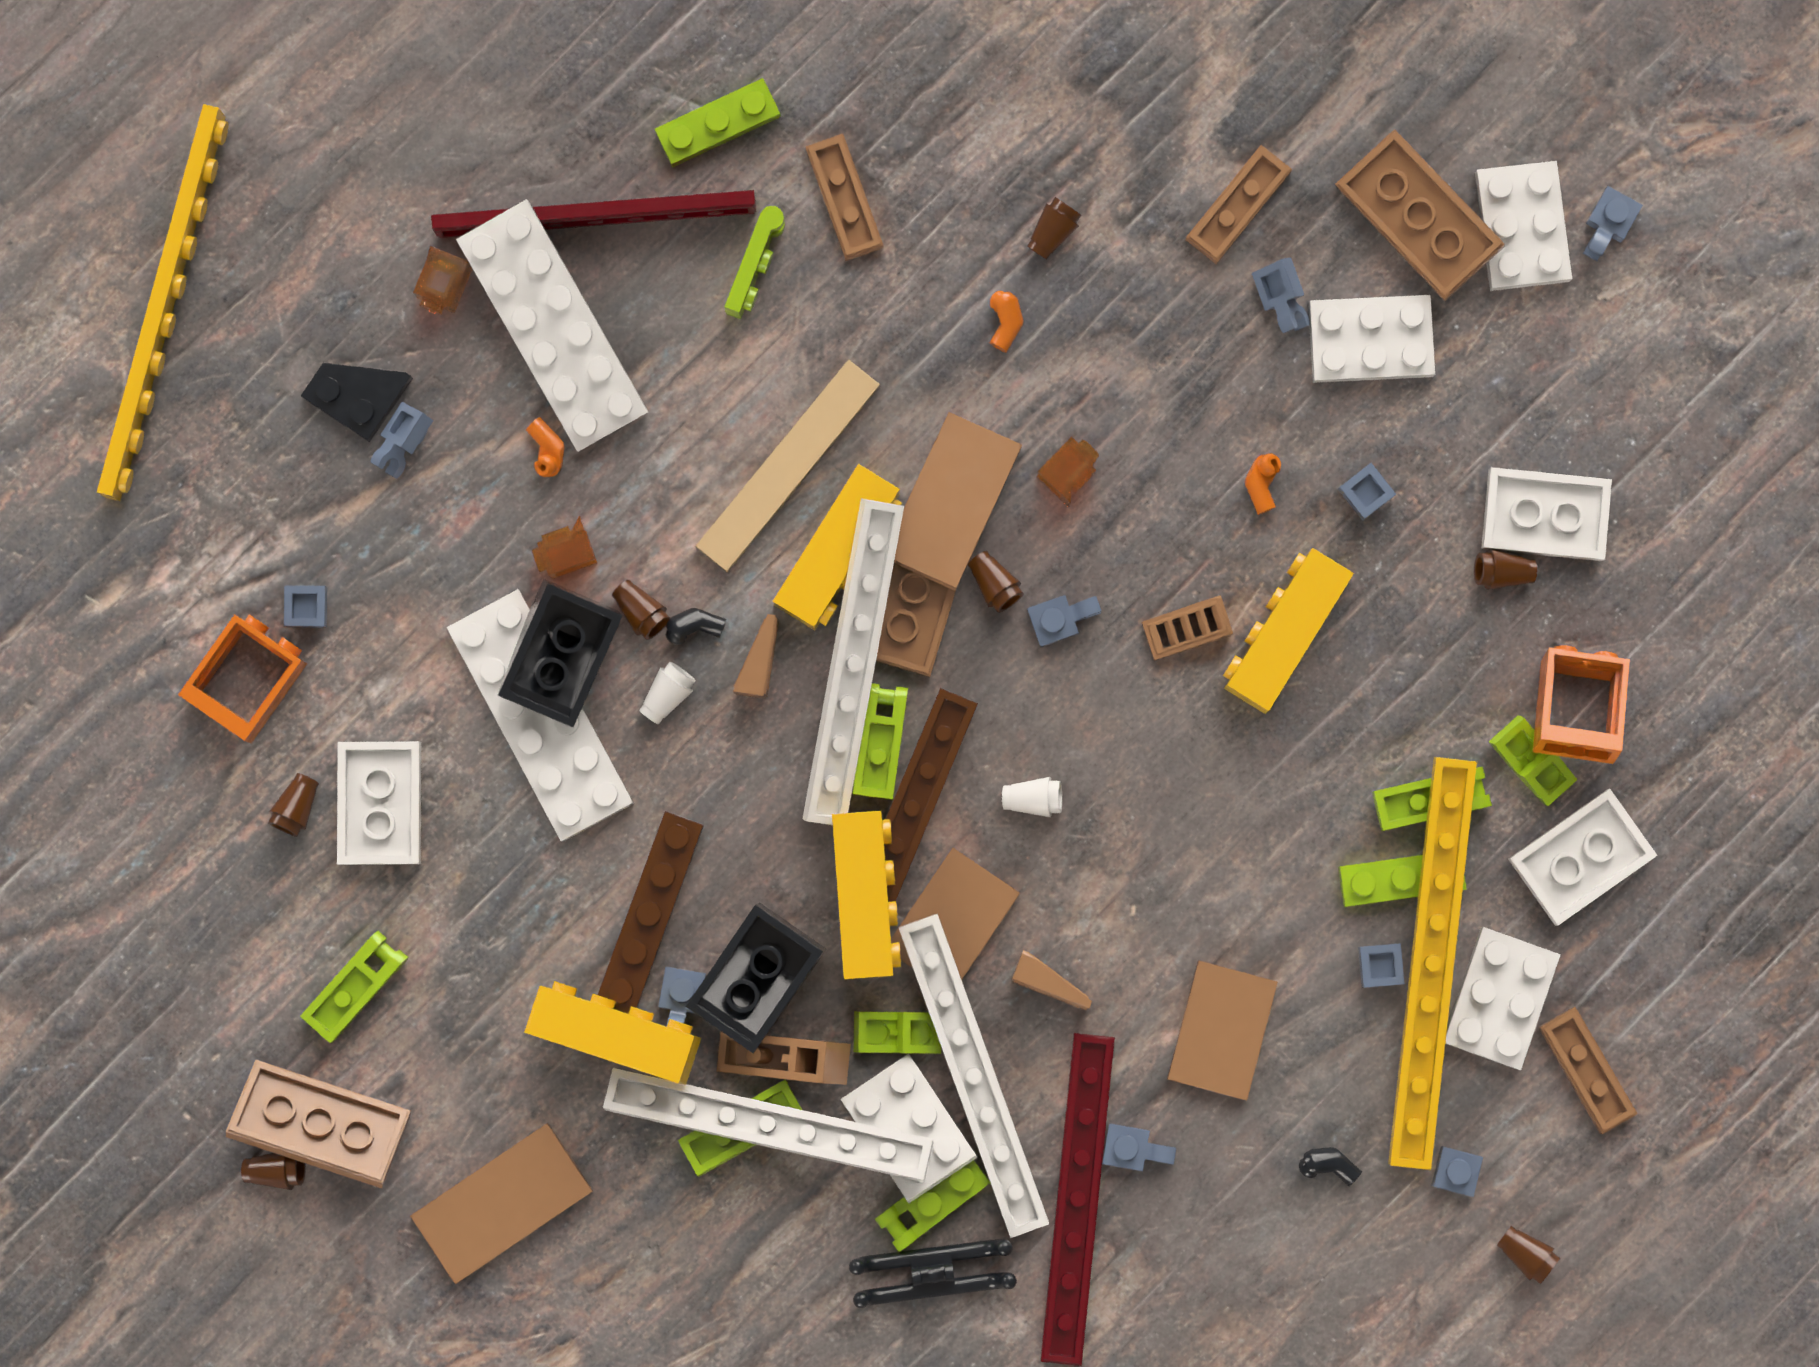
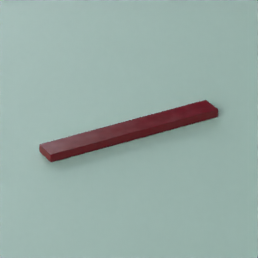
(610, 212)
(1077, 1199)

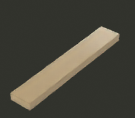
(787, 466)

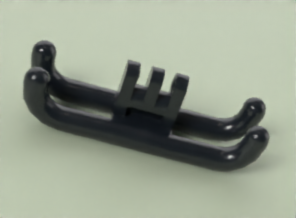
(932, 1272)

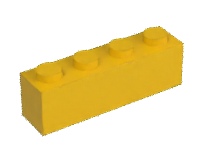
(825, 561)
(1288, 630)
(863, 894)
(613, 1034)

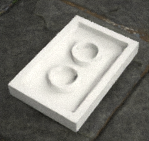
(1527, 214)
(1371, 338)
(1546, 514)
(379, 803)
(1582, 857)
(1501, 998)
(907, 1104)

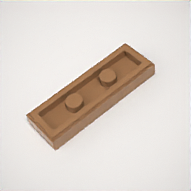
(844, 197)
(1238, 204)
(1587, 1070)

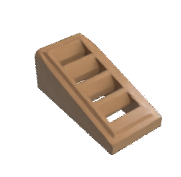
(1220, 616)
(757, 668)
(1040, 978)

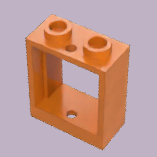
(194, 687)
(1579, 742)

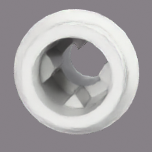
(667, 692)
(1033, 797)

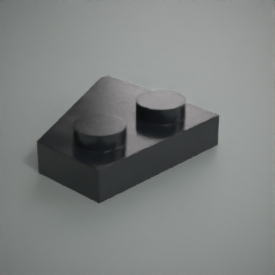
(356, 395)

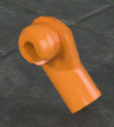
(1010, 317)
(550, 450)
(1259, 479)

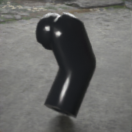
(690, 621)
(1329, 1160)

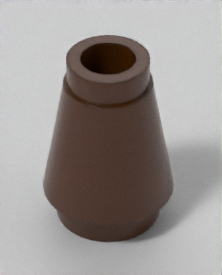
(1053, 228)
(1501, 570)
(995, 582)
(641, 610)
(294, 806)
(273, 1171)
(1528, 1254)

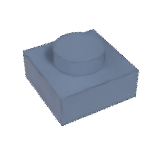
(1366, 491)
(305, 606)
(1381, 965)
(1457, 1171)

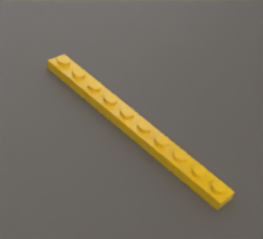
(159, 320)
(1432, 963)

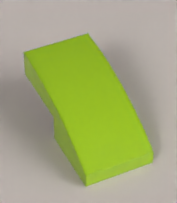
(1541, 773)
(895, 1033)

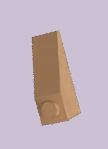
(787, 1059)

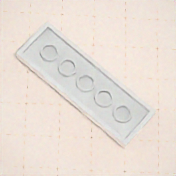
(552, 325)
(560, 761)

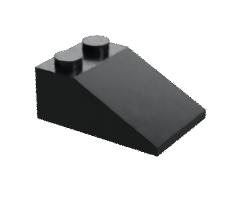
(559, 652)
(756, 977)

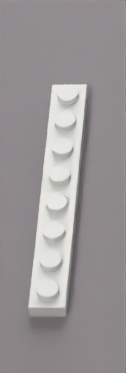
(853, 660)
(974, 1075)
(768, 1125)

